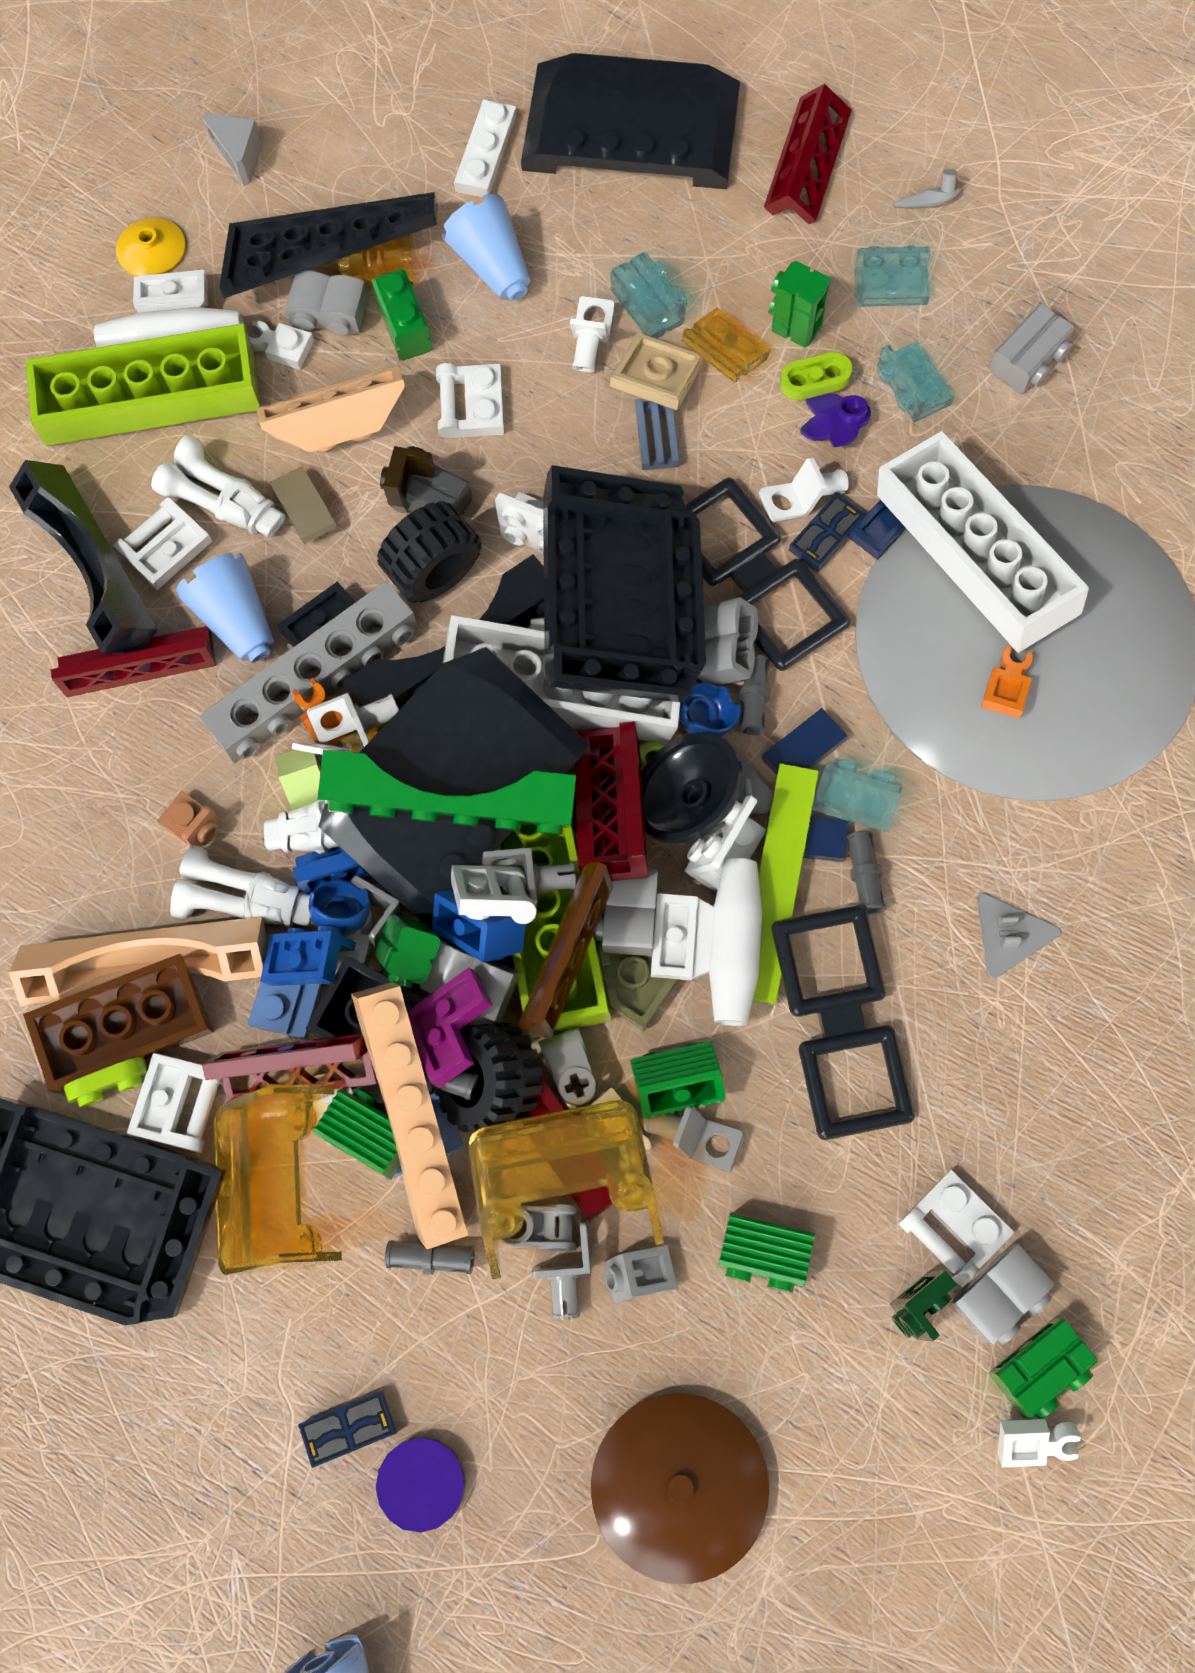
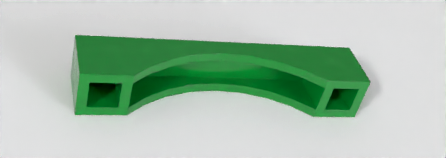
(536, 799)

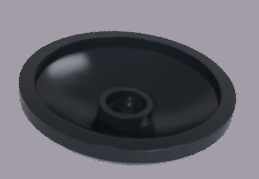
(690, 787)

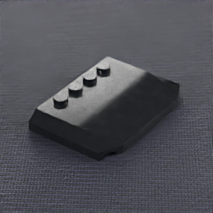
(632, 117)
(621, 586)
(456, 736)
(99, 1215)

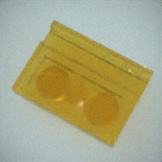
(725, 345)

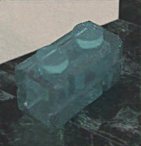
(648, 295)

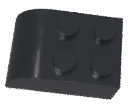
(337, 1011)

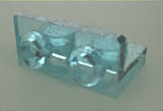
(892, 276)
(914, 381)
(857, 794)

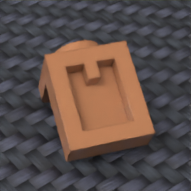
(190, 821)

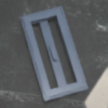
(660, 462)

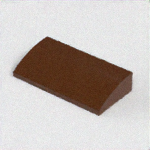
(567, 951)
(118, 1022)

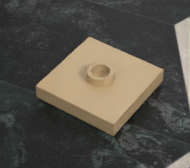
(656, 371)

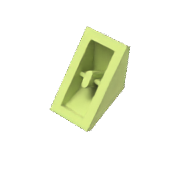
(299, 777)

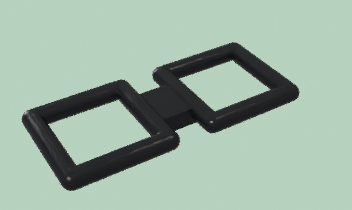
(759, 577)
(842, 1022)

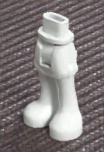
(238, 501)
(298, 831)
(264, 897)

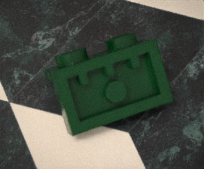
(924, 1296)

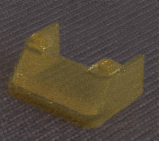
(555, 1158)
(261, 1187)

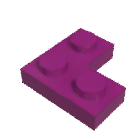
(438, 1021)

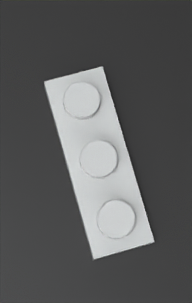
(485, 148)

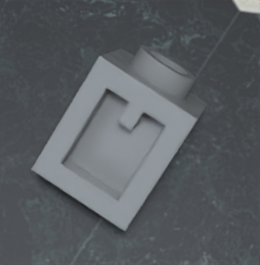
(639, 1273)

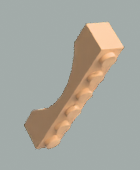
(66, 967)
(410, 1114)

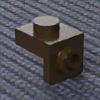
(402, 466)

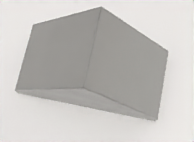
(236, 141)

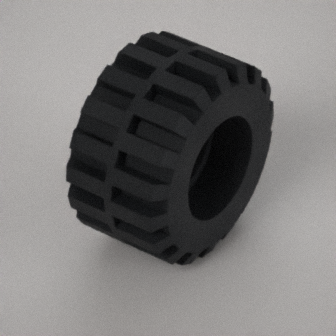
(429, 551)
(505, 1081)

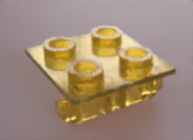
(379, 261)

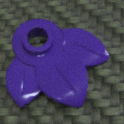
(836, 418)

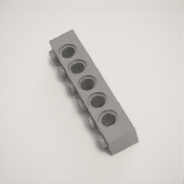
(316, 652)

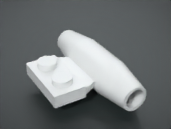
(166, 307)
(714, 940)

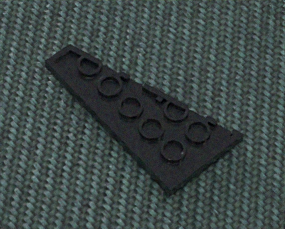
(291, 243)

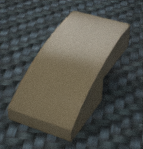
(303, 505)

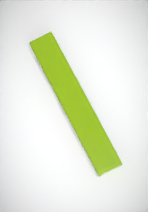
(782, 866)

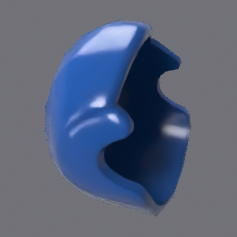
(709, 710)
(339, 906)

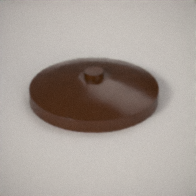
(680, 1488)

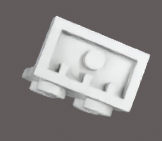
(521, 520)
(732, 838)

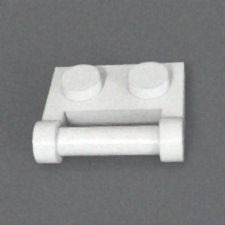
(482, 399)
(168, 550)
(480, 896)
(163, 1101)
(965, 1218)

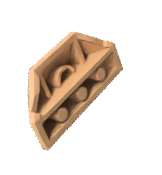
(334, 412)

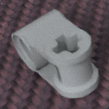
(569, 1064)
(541, 1229)

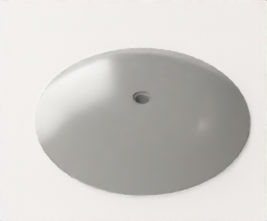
(1101, 686)

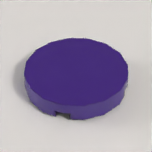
(420, 1484)

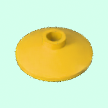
(150, 247)

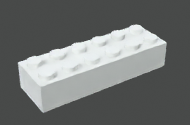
(981, 541)
(523, 653)

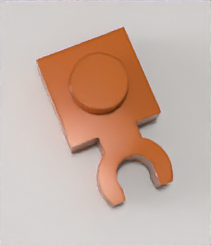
(1008, 686)
(329, 720)

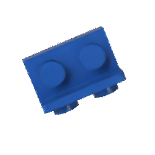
(318, 868)
(304, 956)

